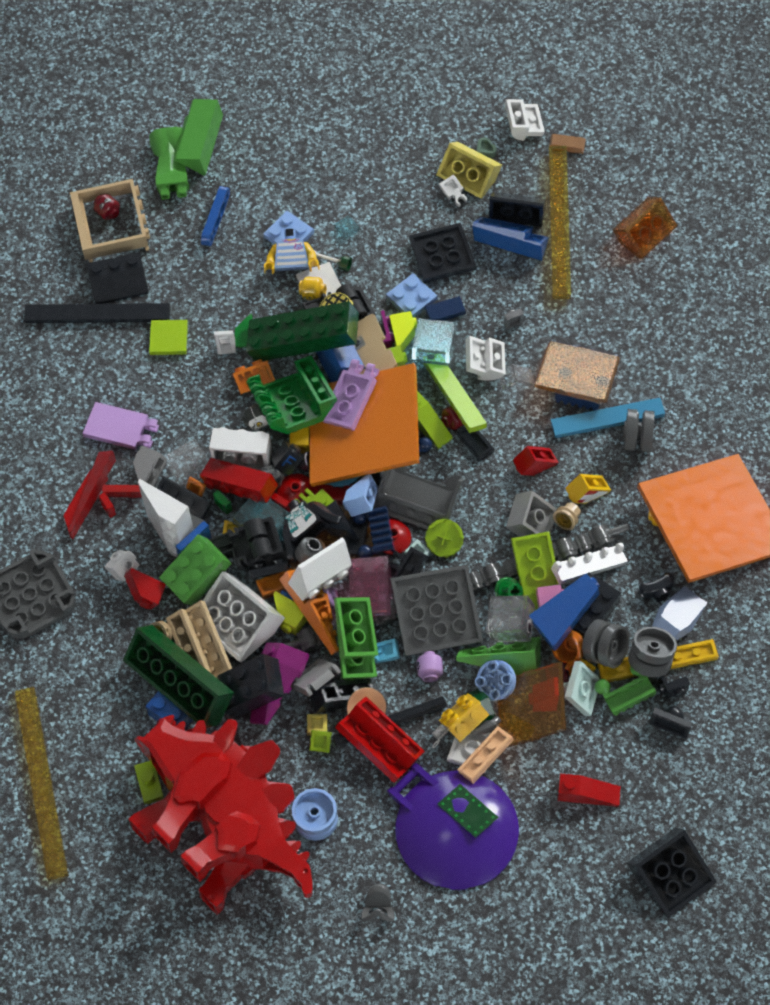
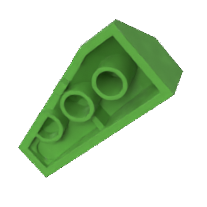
(519, 655)

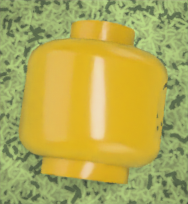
(312, 288)

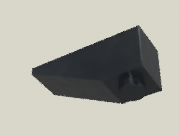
(336, 695)

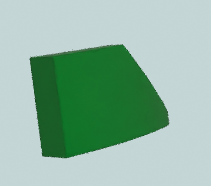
(241, 332)

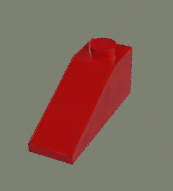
(587, 791)

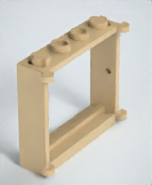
(115, 246)

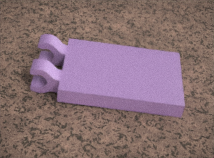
(352, 395)
(119, 426)

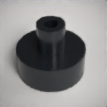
(305, 463)

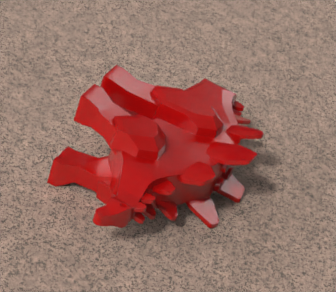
(230, 797)

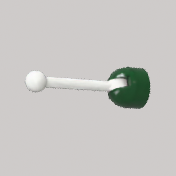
(343, 262)

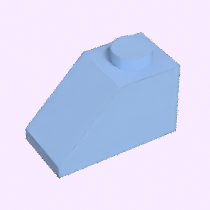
(361, 496)

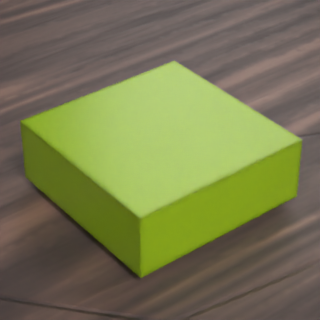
(320, 741)

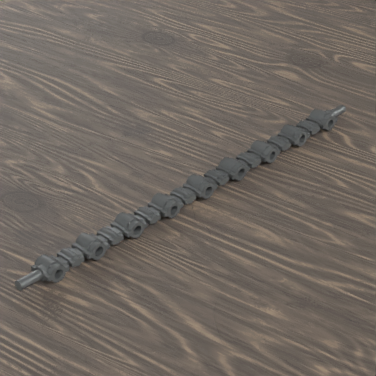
(490, 574)

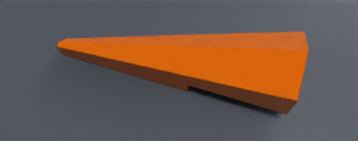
(317, 613)

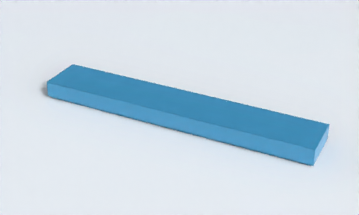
(603, 418)

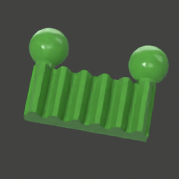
(627, 695)

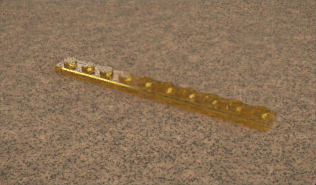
(559, 223)
(41, 784)

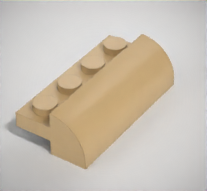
(198, 637)

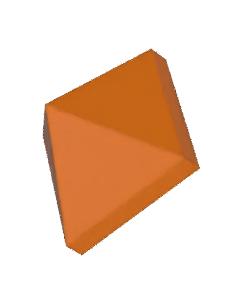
(195, 486)

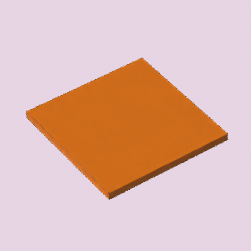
(382, 439)
(710, 516)

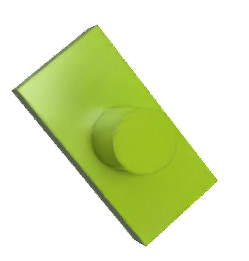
(149, 782)

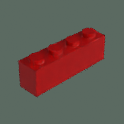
(238, 480)

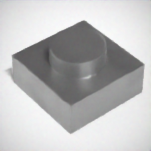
(513, 318)

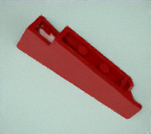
(88, 492)

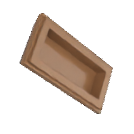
(573, 144)

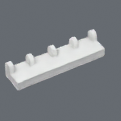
(594, 563)

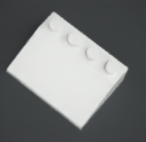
(167, 516)
(240, 616)

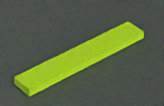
(457, 397)

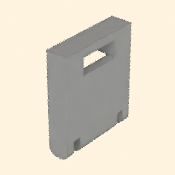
(315, 676)

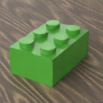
(195, 570)

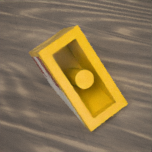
(587, 488)

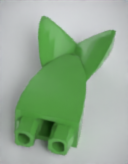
(170, 174)

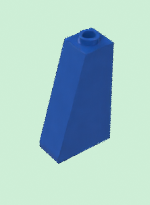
(563, 611)

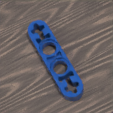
(215, 216)

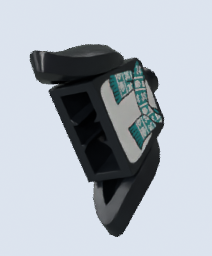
(305, 521)

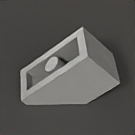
(149, 465)

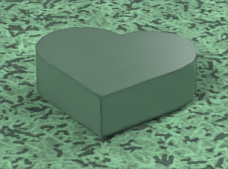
(486, 148)

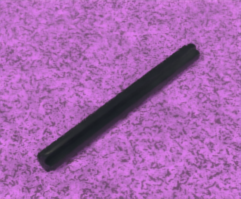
(404, 716)

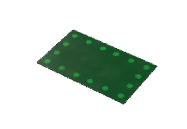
(476, 815)

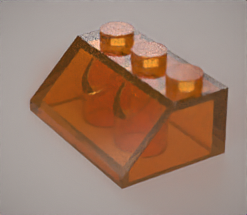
(645, 226)

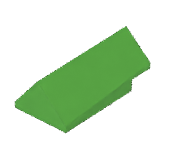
(199, 134)
(356, 638)

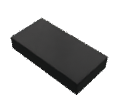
(476, 443)

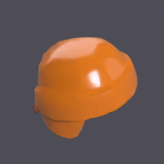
(570, 649)

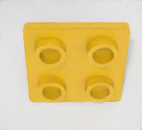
(463, 716)

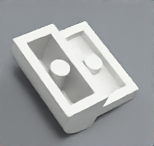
(524, 119)
(485, 358)

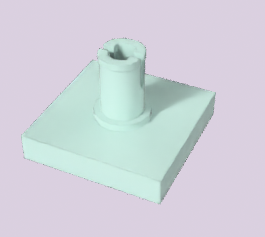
(581, 688)

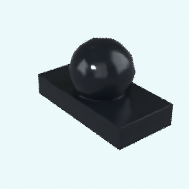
(671, 721)

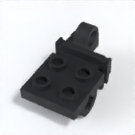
(357, 296)
(251, 543)

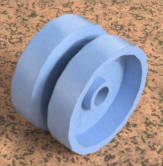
(315, 814)

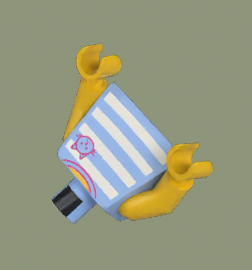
(291, 254)

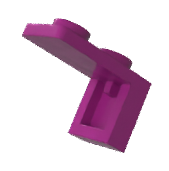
(388, 335)

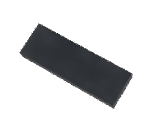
(197, 505)

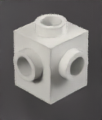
(120, 563)

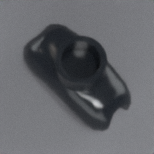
(658, 588)

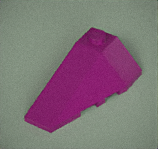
(291, 666)

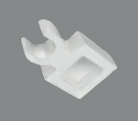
(452, 189)

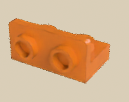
(258, 367)

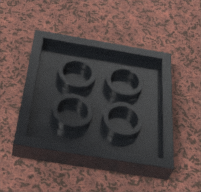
(442, 252)

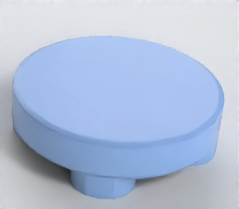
(496, 679)

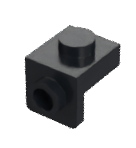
(675, 688)

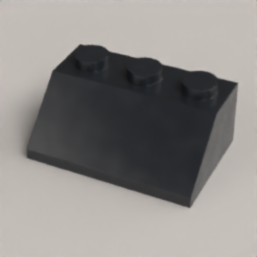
(517, 208)
(117, 278)

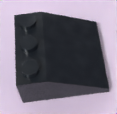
(672, 871)

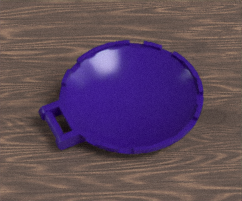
(439, 846)

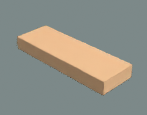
(485, 754)

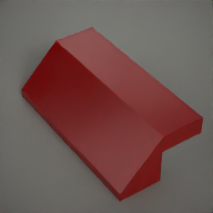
(380, 739)

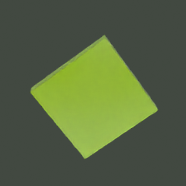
(168, 337)

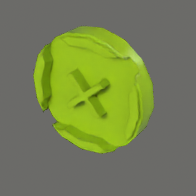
(444, 538)

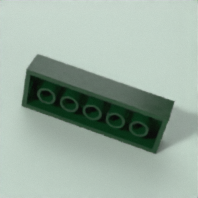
(302, 331)
(177, 676)

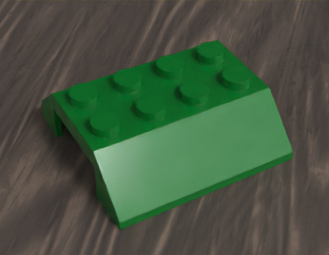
(294, 399)

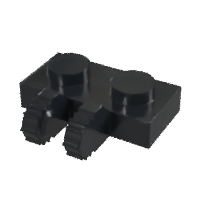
(411, 564)

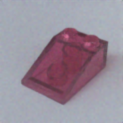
(371, 579)

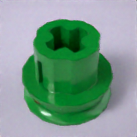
(509, 585)

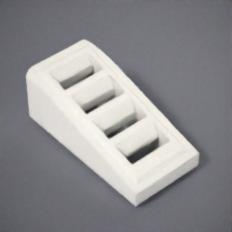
(225, 342)

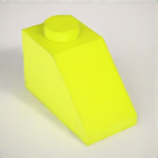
(403, 328)
(294, 618)

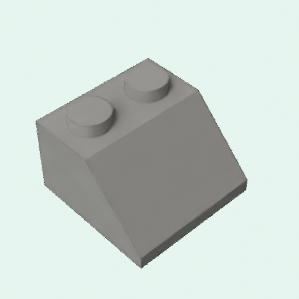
(530, 514)

